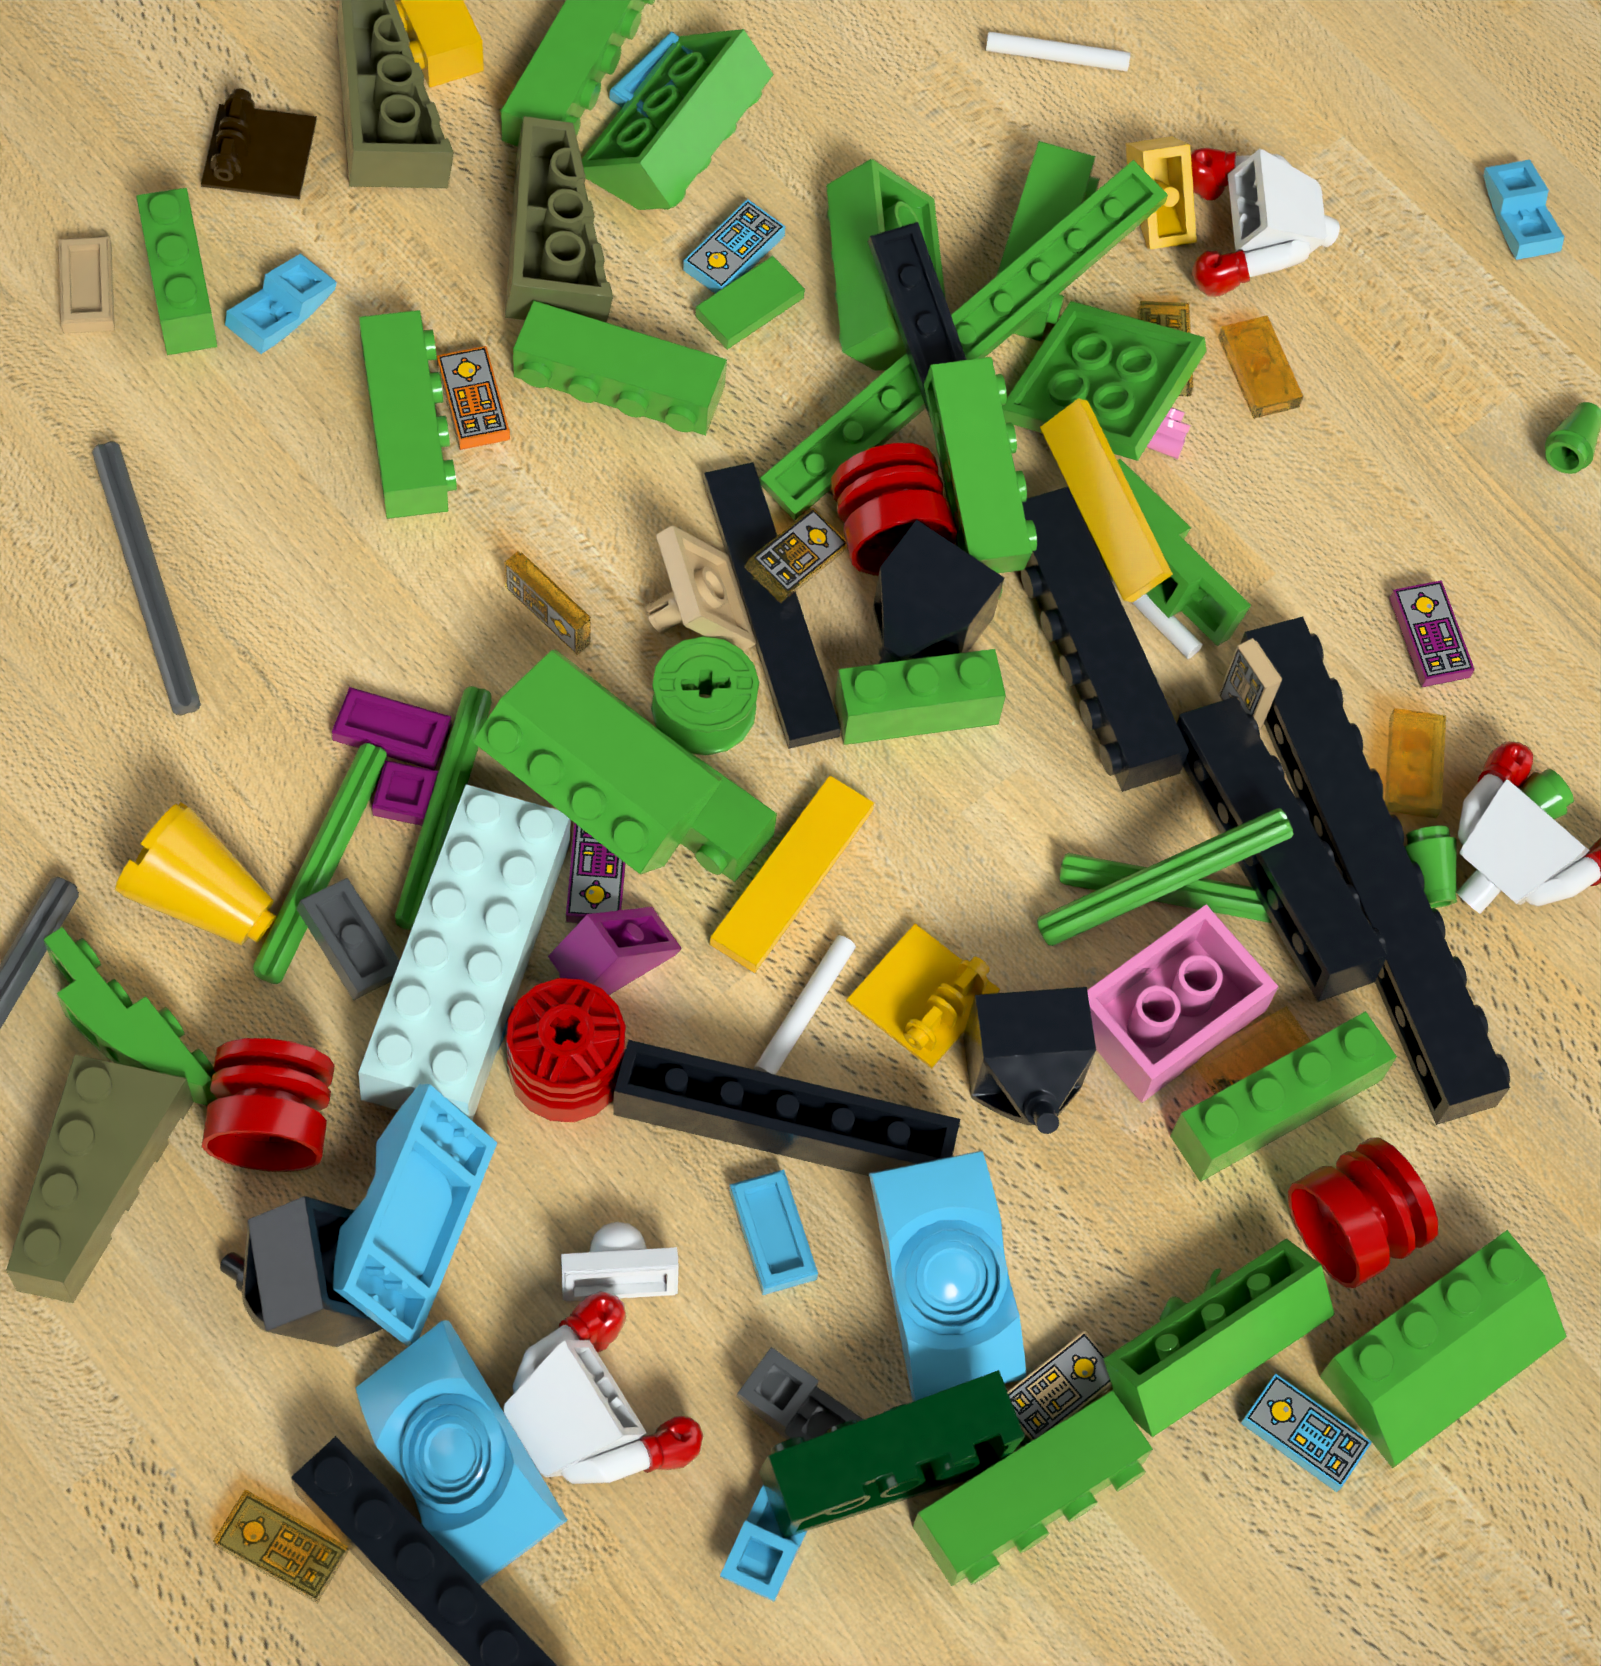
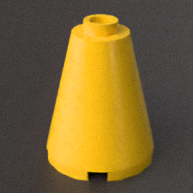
(196, 880)

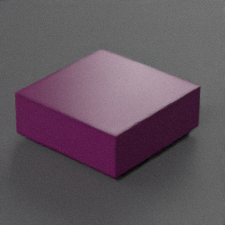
(404, 792)

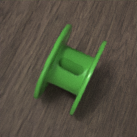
(712, 669)

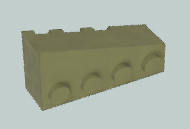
(386, 109)
(552, 227)
(97, 1154)

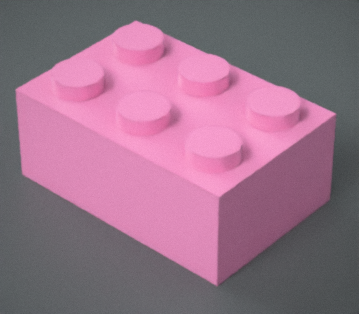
(1176, 1002)

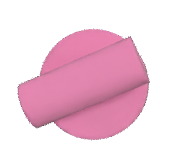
(1170, 434)

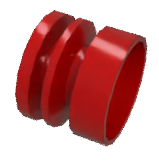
(882, 497)
(569, 1078)
(268, 1105)
(1363, 1212)

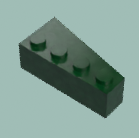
(891, 1455)

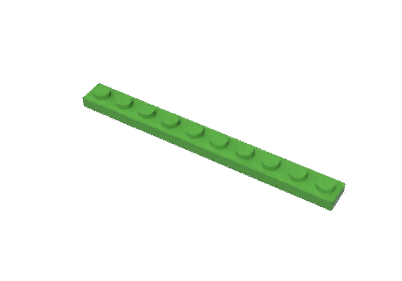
(981, 327)

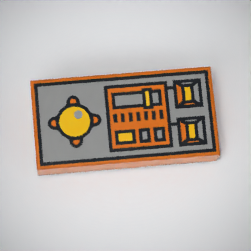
(473, 398)

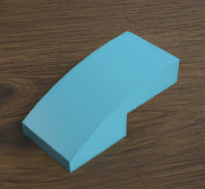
(1521, 209)
(285, 302)
(760, 1554)

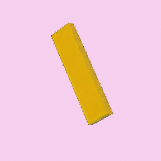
(1106, 500)
(791, 874)

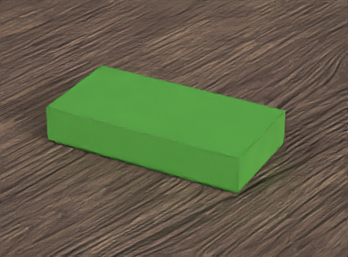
(749, 302)

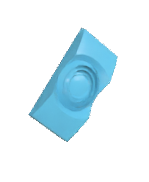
(413, 1213)
(948, 1273)
(458, 1454)

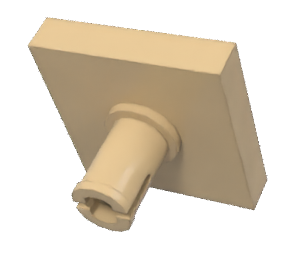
(702, 593)

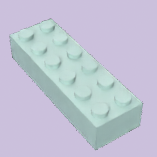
(466, 951)

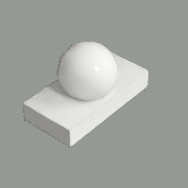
(619, 1266)

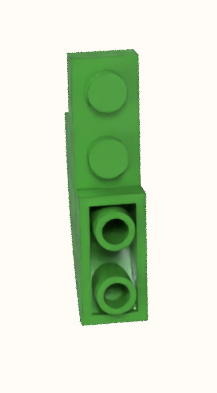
(1195, 584)
(118, 1028)

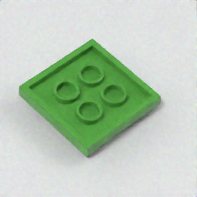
(1117, 364)

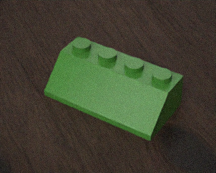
(659, 156)
(860, 206)
(598, 762)
(1447, 1349)

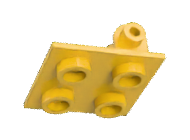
(922, 994)

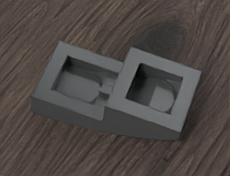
(790, 1399)

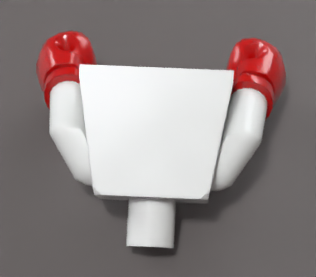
(1273, 211)
(1517, 842)
(575, 1413)

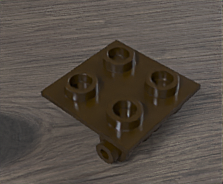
(258, 149)

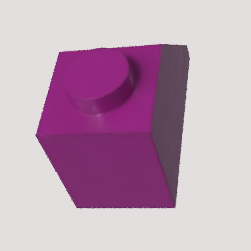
(614, 948)

